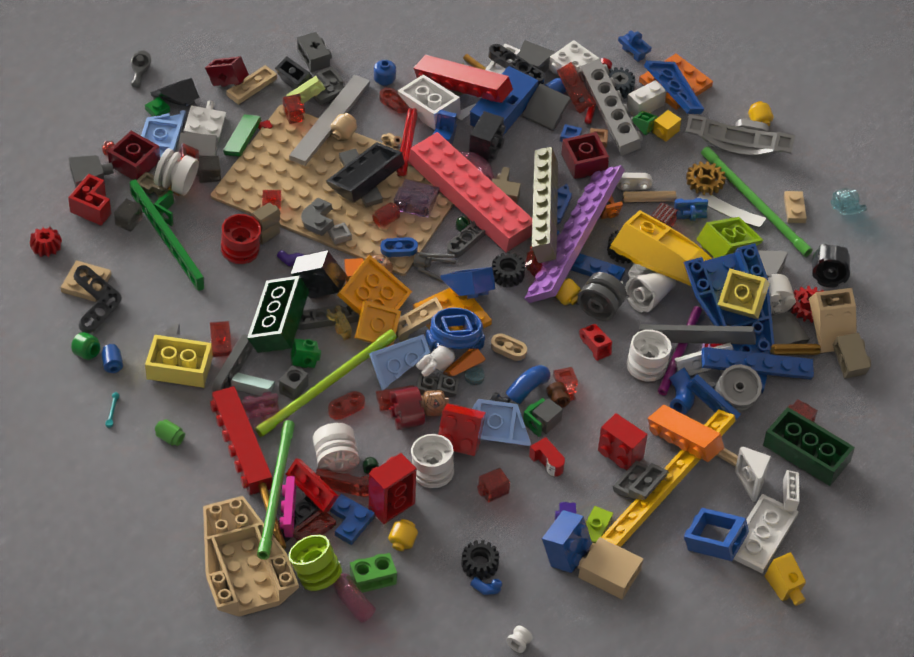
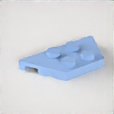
(164, 130)
(502, 422)

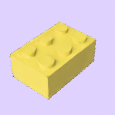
(179, 361)

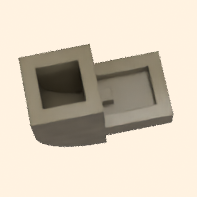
(511, 189)

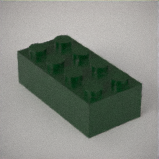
(278, 314)
(808, 446)

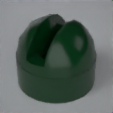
(460, 223)
(369, 463)

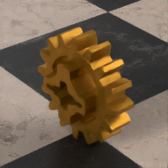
(705, 178)

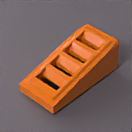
(466, 361)

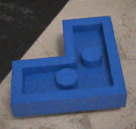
(355, 518)

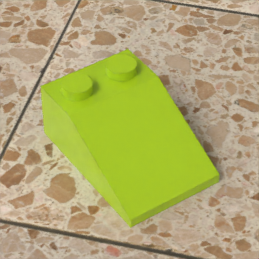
(726, 236)

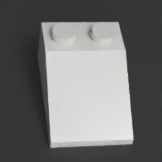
(428, 99)

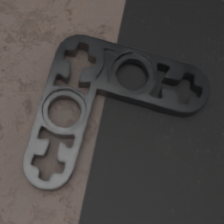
(102, 296)

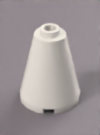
(648, 290)

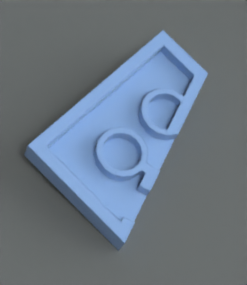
(397, 359)

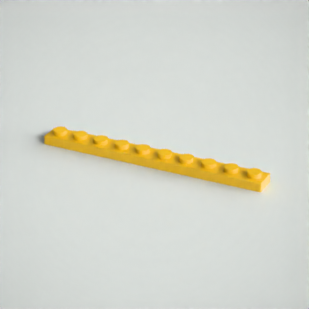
(678, 469)

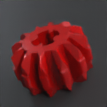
(45, 241)

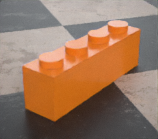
(685, 433)

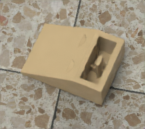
(833, 316)

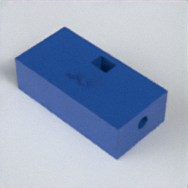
(514, 103)

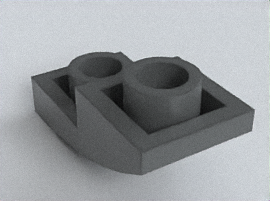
(444, 383)

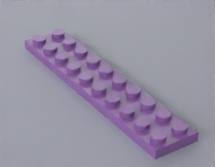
(575, 234)

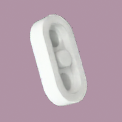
(635, 181)

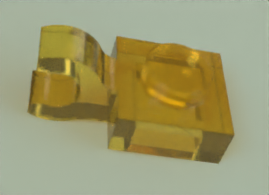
(342, 325)

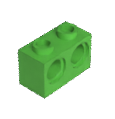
(374, 577)

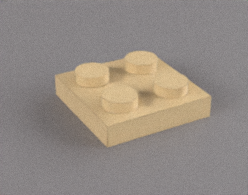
(71, 287)

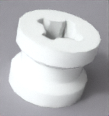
(519, 639)

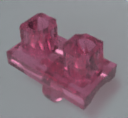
(261, 406)

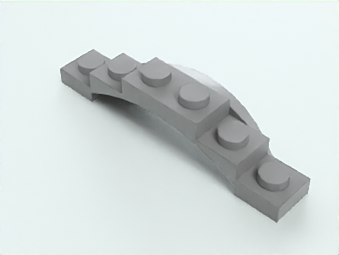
(739, 139)

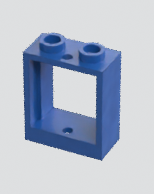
(723, 550)

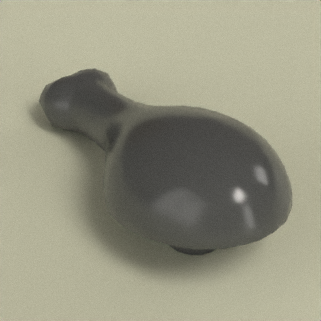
(140, 63)

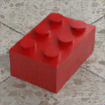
(392, 488)

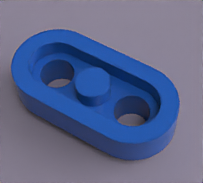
(399, 247)

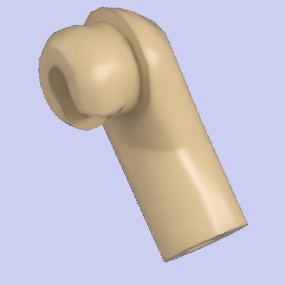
(393, 140)

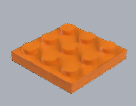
(695, 78)

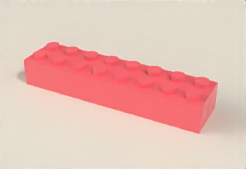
(471, 191)

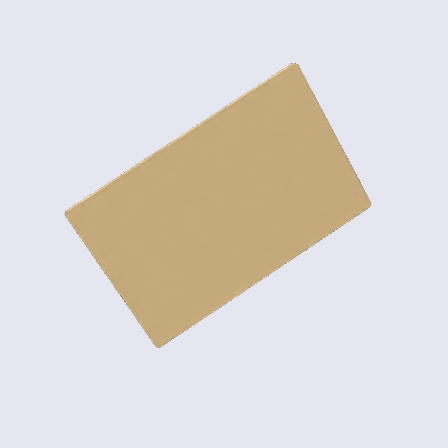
(268, 167)

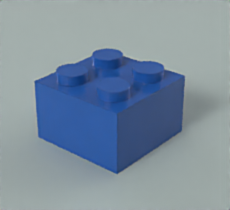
(567, 541)

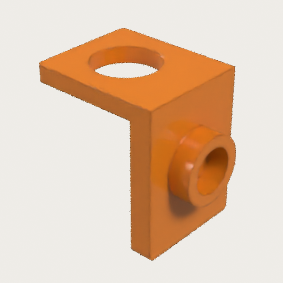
(611, 210)

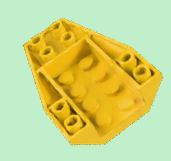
(657, 246)

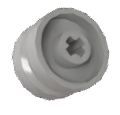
(739, 386)

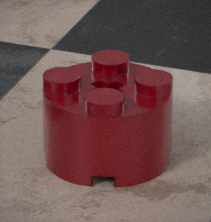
(407, 408)

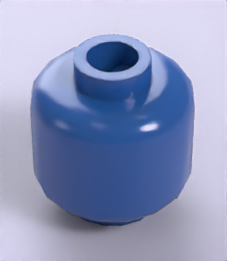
(384, 72)

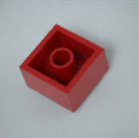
(462, 428)
(622, 442)

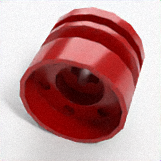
(240, 238)

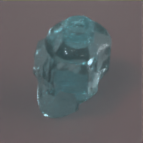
(847, 202)

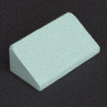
(251, 384)

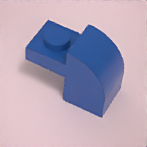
(446, 125)

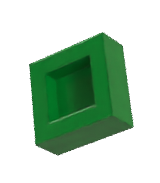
(157, 107)

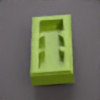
(598, 522)

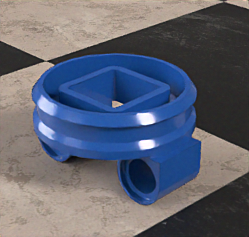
(469, 337)

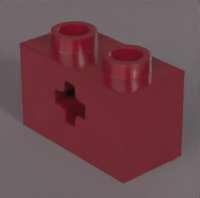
(227, 71)

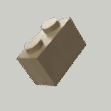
(852, 355)

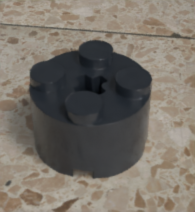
(831, 265)

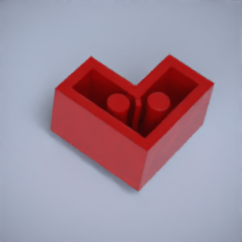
(90, 201)

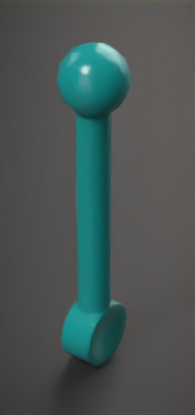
(109, 423)

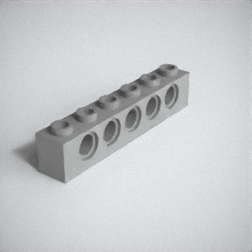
(606, 96)

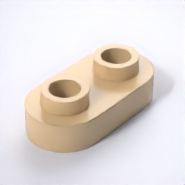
(510, 347)

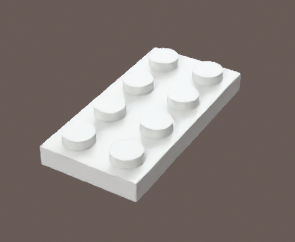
(767, 528)

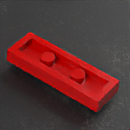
(312, 485)

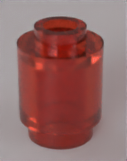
(386, 214)

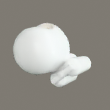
(439, 359)

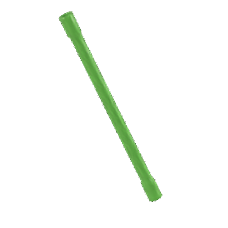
(798, 242)
(266, 541)

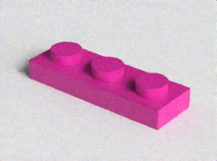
(288, 506)

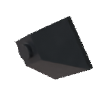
(178, 93)

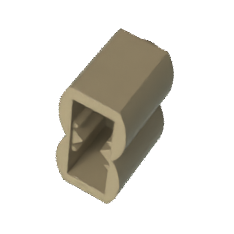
(268, 218)

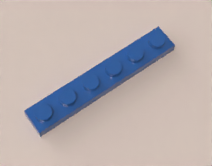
(762, 363)

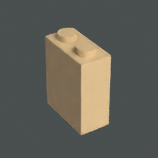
(610, 567)

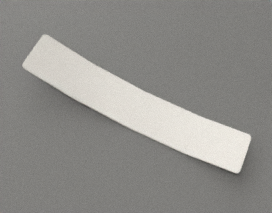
(732, 211)

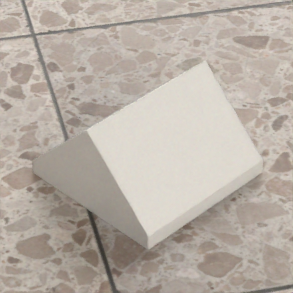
(752, 470)

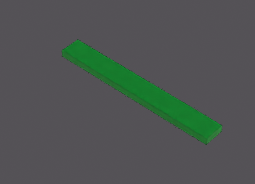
(167, 235)

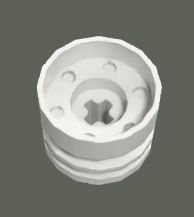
(176, 171)
(648, 355)
(336, 448)
(434, 460)

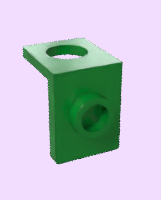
(163, 204)
(527, 418)

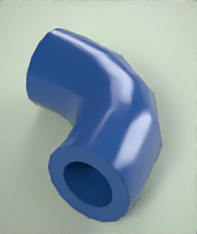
(528, 382)
(684, 396)

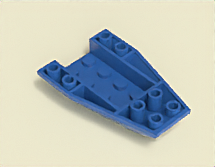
(708, 282)

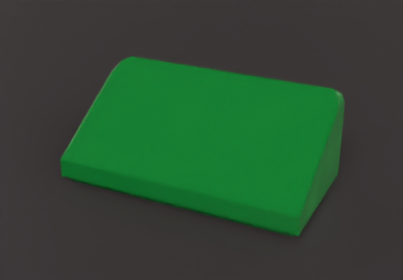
(644, 121)

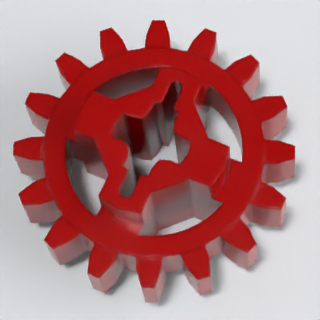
(803, 307)

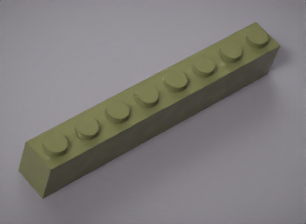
(545, 205)

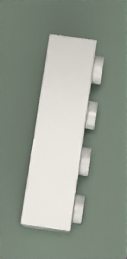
(791, 490)

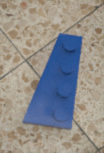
(675, 84)

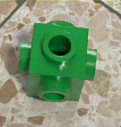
(305, 353)

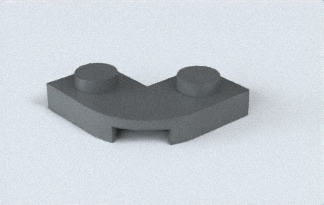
(333, 85)
(314, 217)

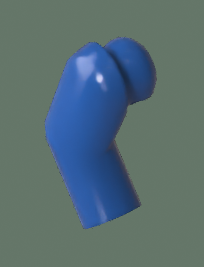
(487, 589)

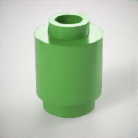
(169, 432)

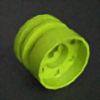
(315, 562)

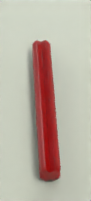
(407, 139)

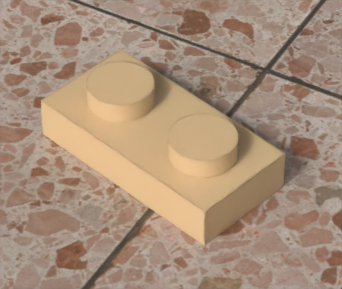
(795, 207)

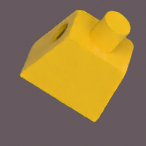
(786, 579)

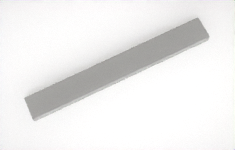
(321, 129)

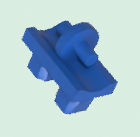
(633, 43)
(691, 208)

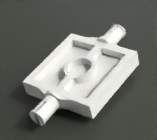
(205, 120)

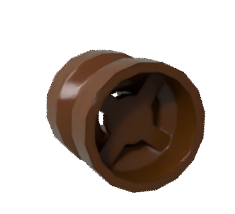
(558, 394)

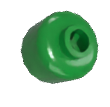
(85, 346)

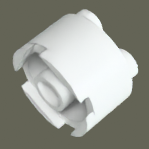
(780, 294)

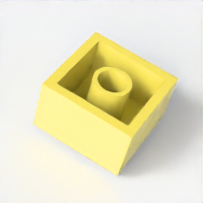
(743, 293)

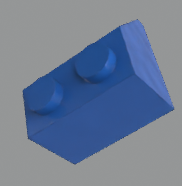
(471, 281)

